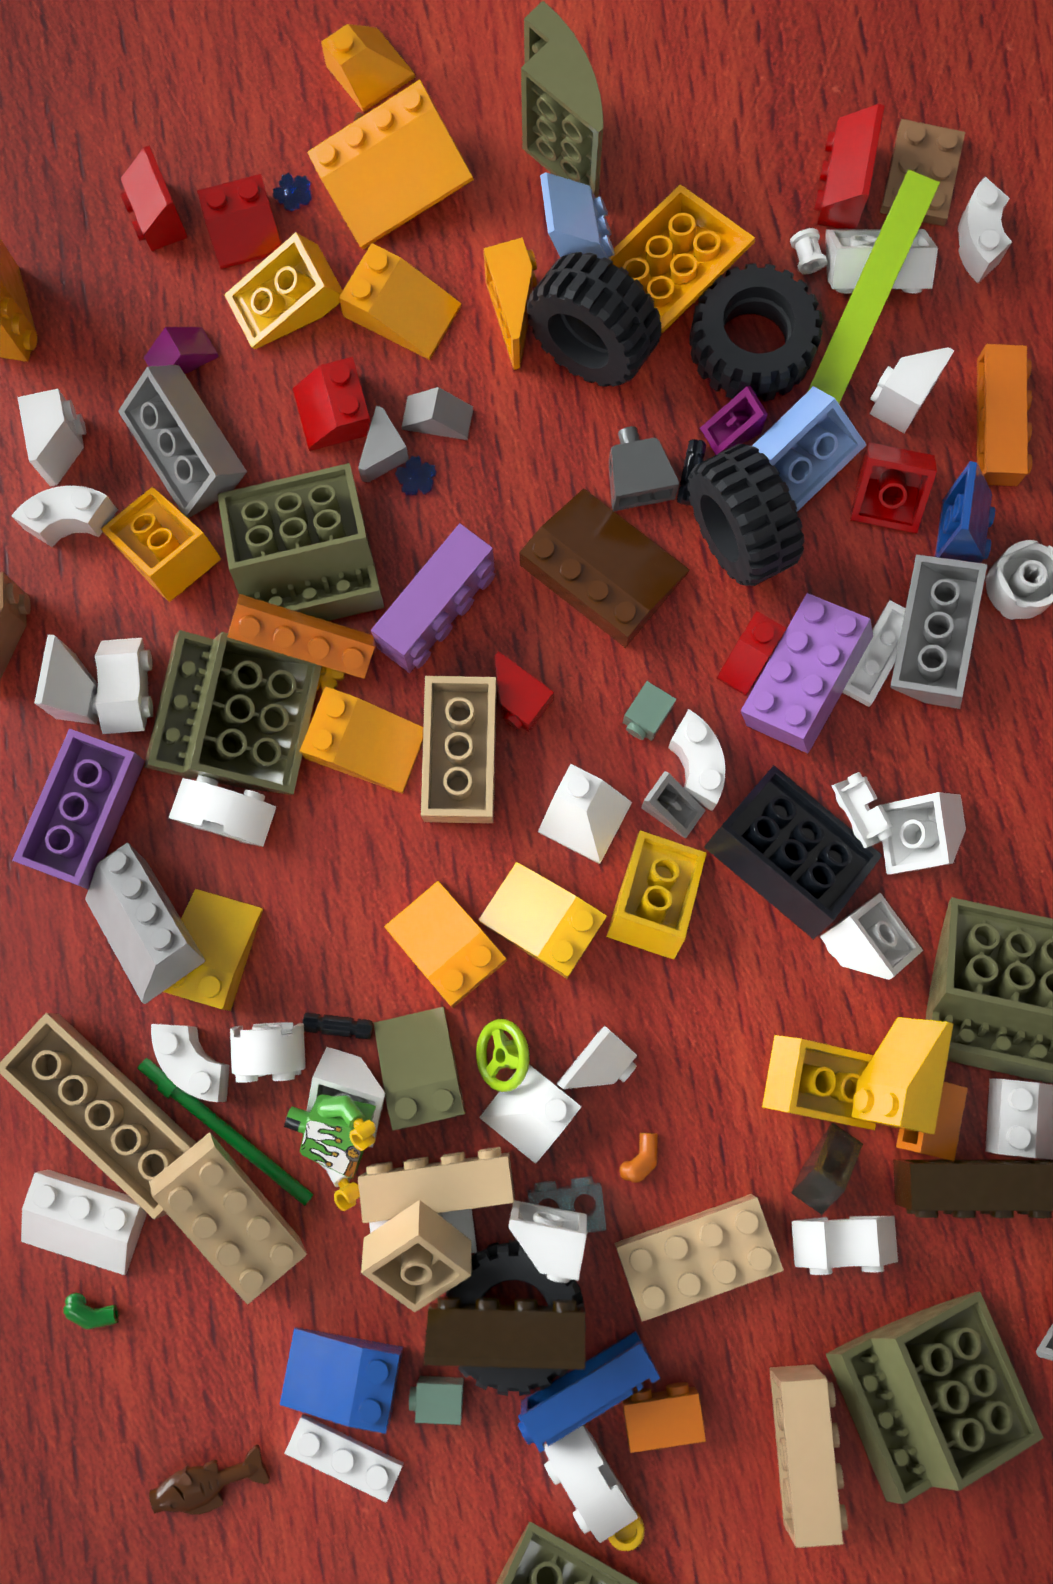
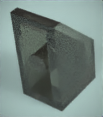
(827, 1169)

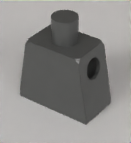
(639, 472)

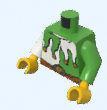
(336, 1138)

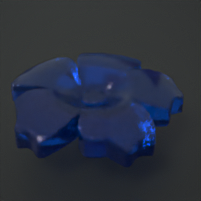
(293, 192)
(416, 476)

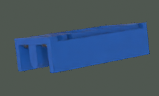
(586, 1392)

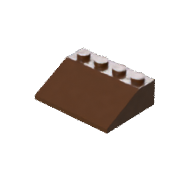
(602, 566)

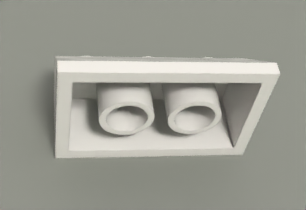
(849, 251)
(81, 1220)

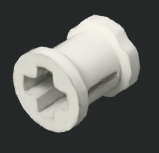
(808, 251)

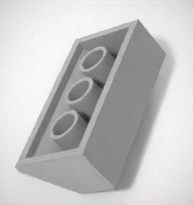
(181, 439)
(938, 630)
(141, 923)

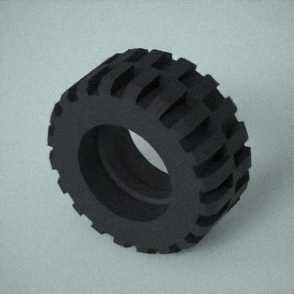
(764, 294)
(594, 319)
(746, 514)
(502, 1264)

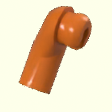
(644, 1162)

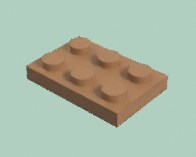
(930, 152)

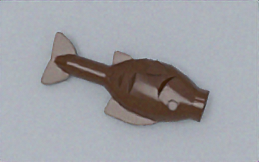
(198, 1487)

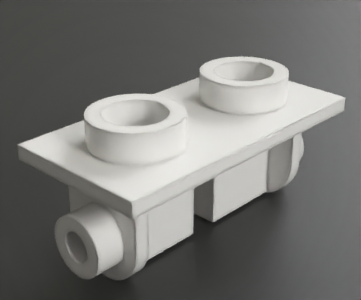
(867, 824)

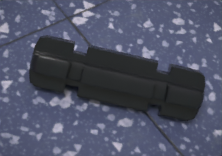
(694, 456)
(337, 1025)

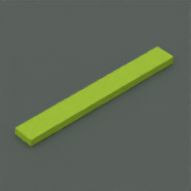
(875, 284)

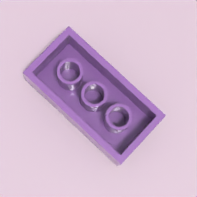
(435, 599)
(807, 672)
(79, 808)

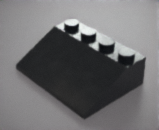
(793, 852)

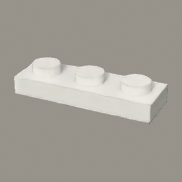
(878, 656)
(344, 1458)

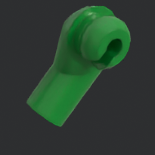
(87, 1317)

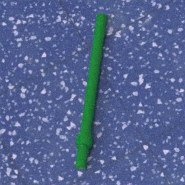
(226, 1132)

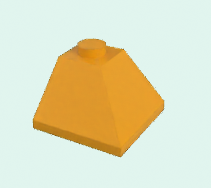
(365, 64)

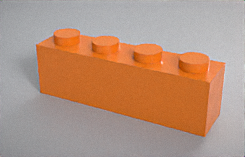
(1003, 414)
(301, 636)

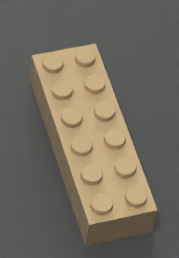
(95, 1107)

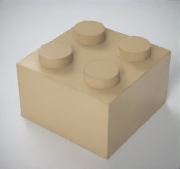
(416, 1256)

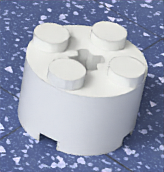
(1008, 584)
(267, 1050)

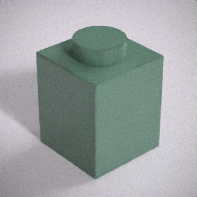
(648, 712)
(437, 1400)

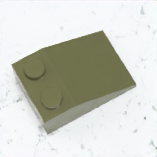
(418, 1069)

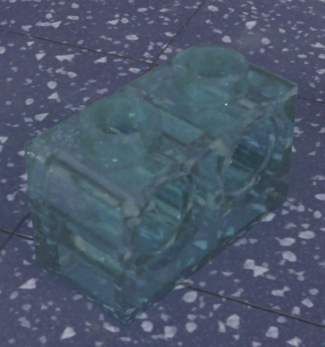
(566, 1196)

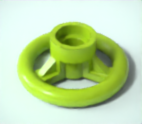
(506, 1054)

